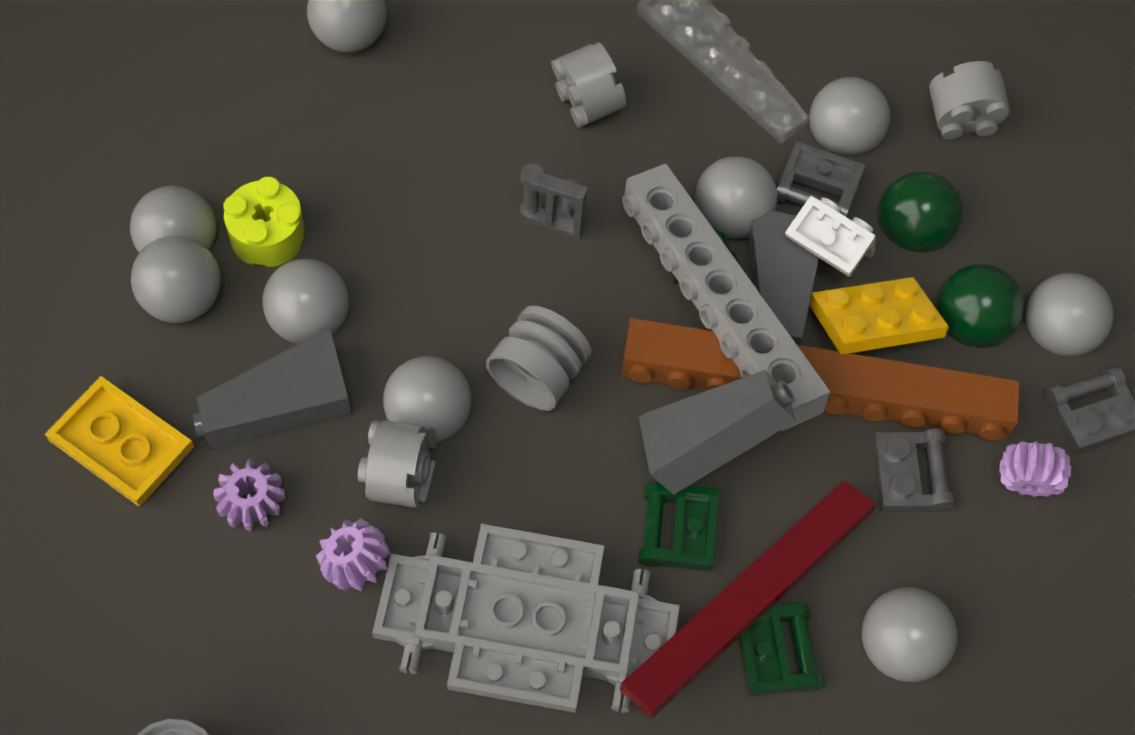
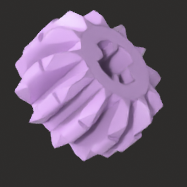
(1035, 469)
(248, 481)
(353, 555)

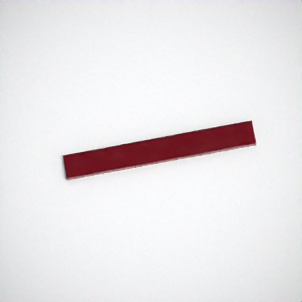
(746, 599)

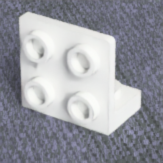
(831, 235)

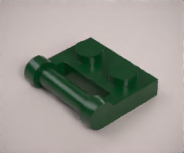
(693, 527)
(766, 653)

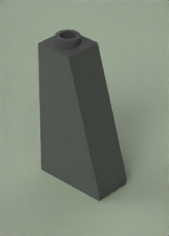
(781, 270)
(276, 396)
(713, 428)

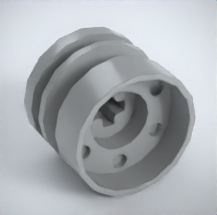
(539, 358)

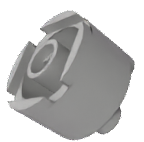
(588, 83)
(969, 100)
(398, 463)

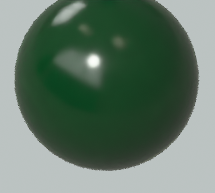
(920, 211)
(980, 305)

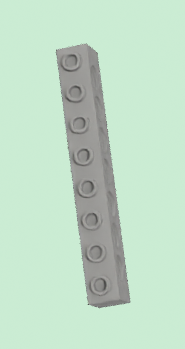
(720, 288)

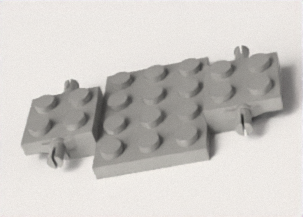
(522, 617)

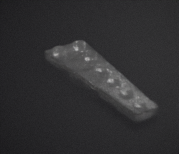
(726, 60)

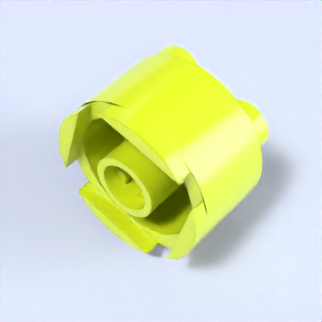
(264, 222)

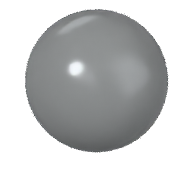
(347, 23)
(849, 116)
(735, 194)
(172, 212)
(175, 279)
(305, 300)
(1069, 314)
(429, 394)
(909, 634)

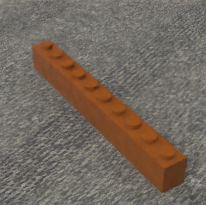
(857, 383)

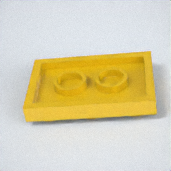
(877, 315)
(120, 441)

